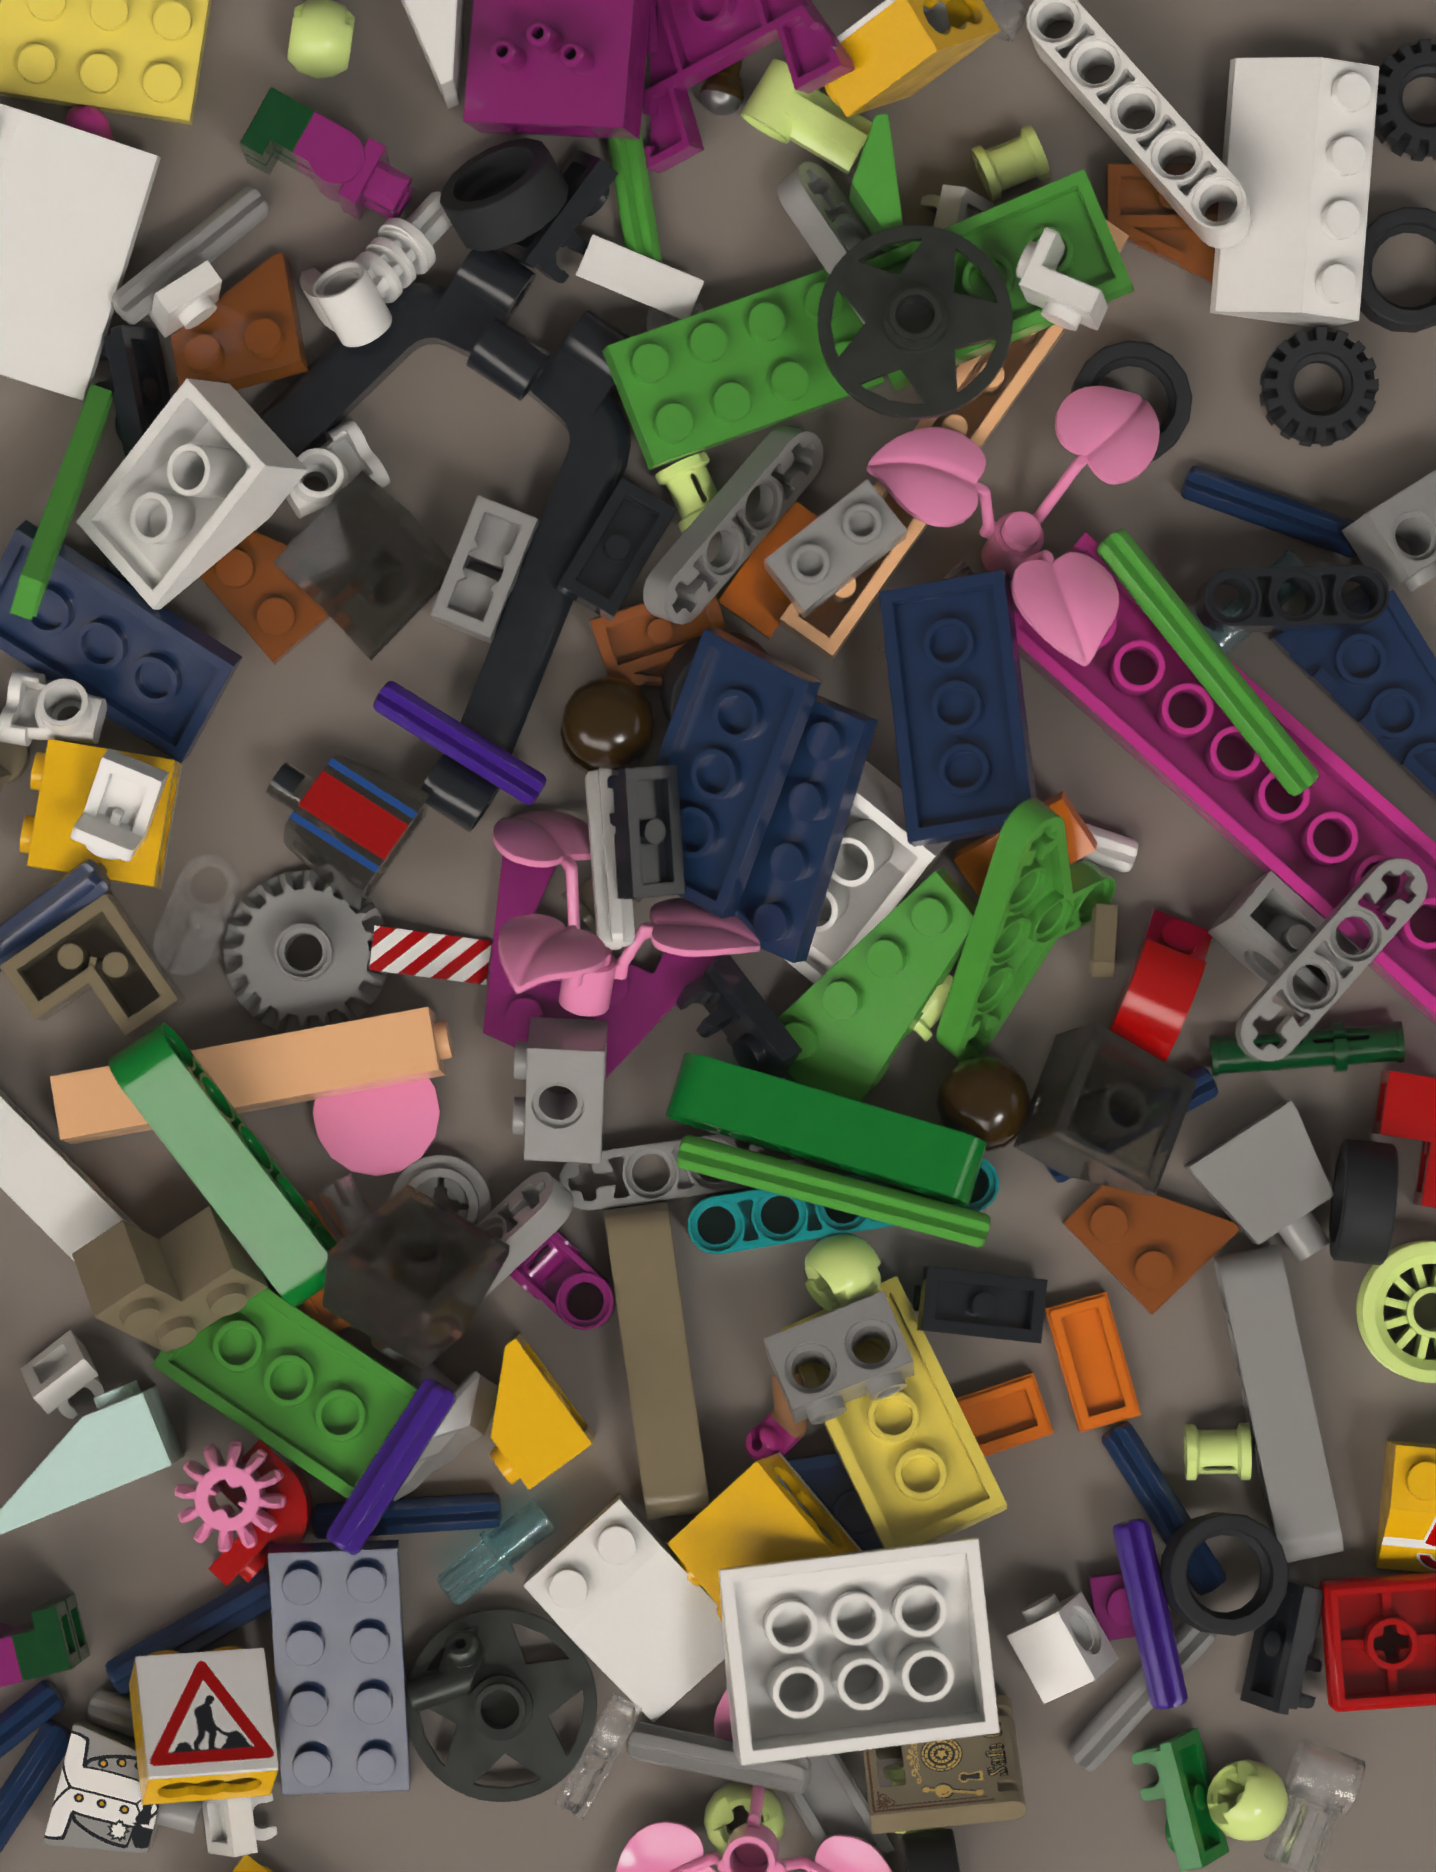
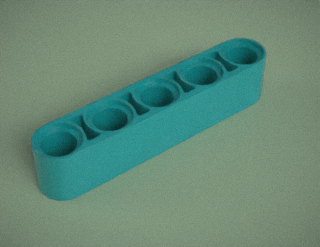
(811, 1221)

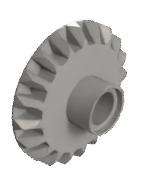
(259, 961)

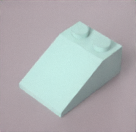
(103, 1450)

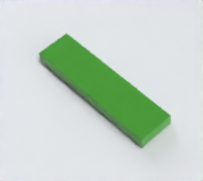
(62, 503)

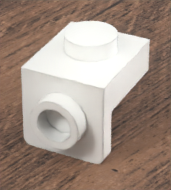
(1063, 299)
(186, 300)
(120, 806)

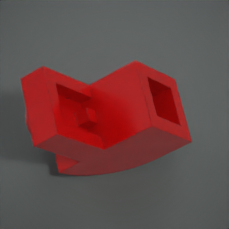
(1161, 984)
(1409, 1112)
(292, 1519)

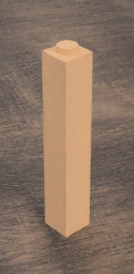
(272, 1071)

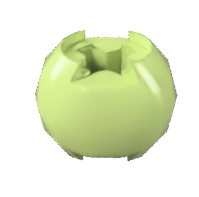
(321, 38)
(841, 1271)
(1247, 1800)
(720, 1812)

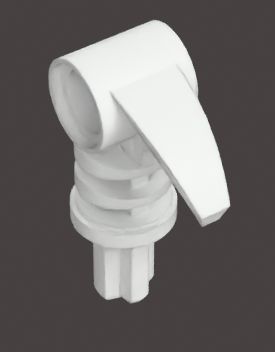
(354, 292)

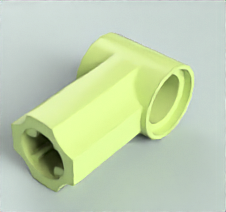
(805, 119)

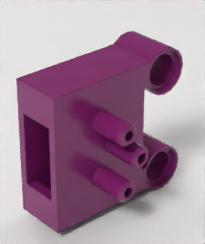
(557, 67)

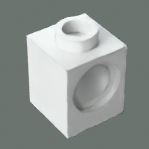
(1061, 1645)

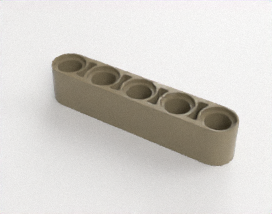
(657, 1360)

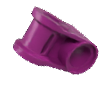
(558, 1275)

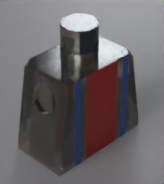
(348, 822)

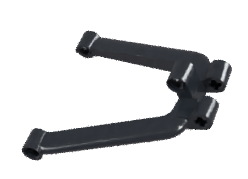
(571, 386)

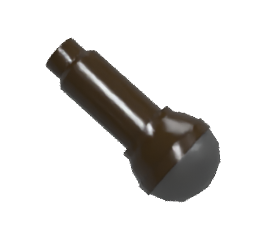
(723, 91)

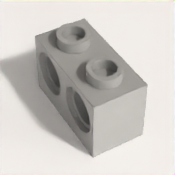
(1409, 516)
(835, 548)
(484, 569)
(831, 1342)

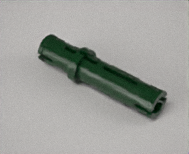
(1321, 1047)

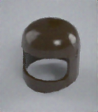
(607, 725)
(984, 1100)

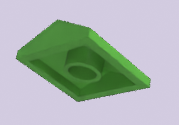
(875, 184)

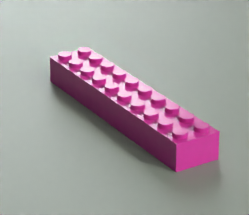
(1310, 840)

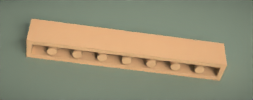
(836, 619)

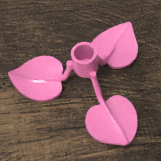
(1065, 599)
(545, 950)
(750, 1848)

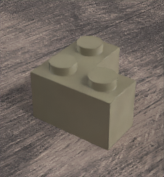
(100, 953)
(170, 1284)

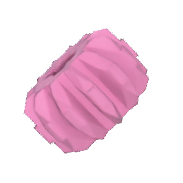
(224, 1517)

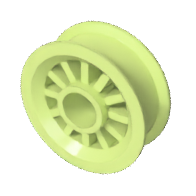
(1371, 1304)

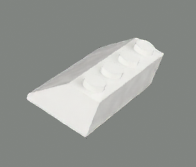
(1304, 157)

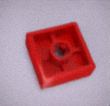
(1355, 1614)

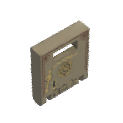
(950, 1781)

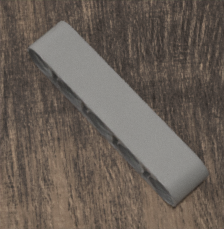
(1278, 1402)

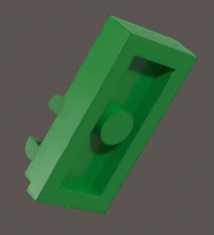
(1184, 1786)

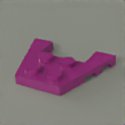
(705, 36)
(635, 1002)

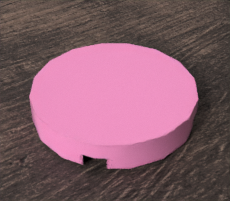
(379, 1127)

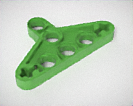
(1020, 914)

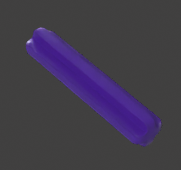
(459, 742)
(391, 1466)
(1150, 1613)

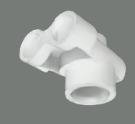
(337, 465)
(39, 711)

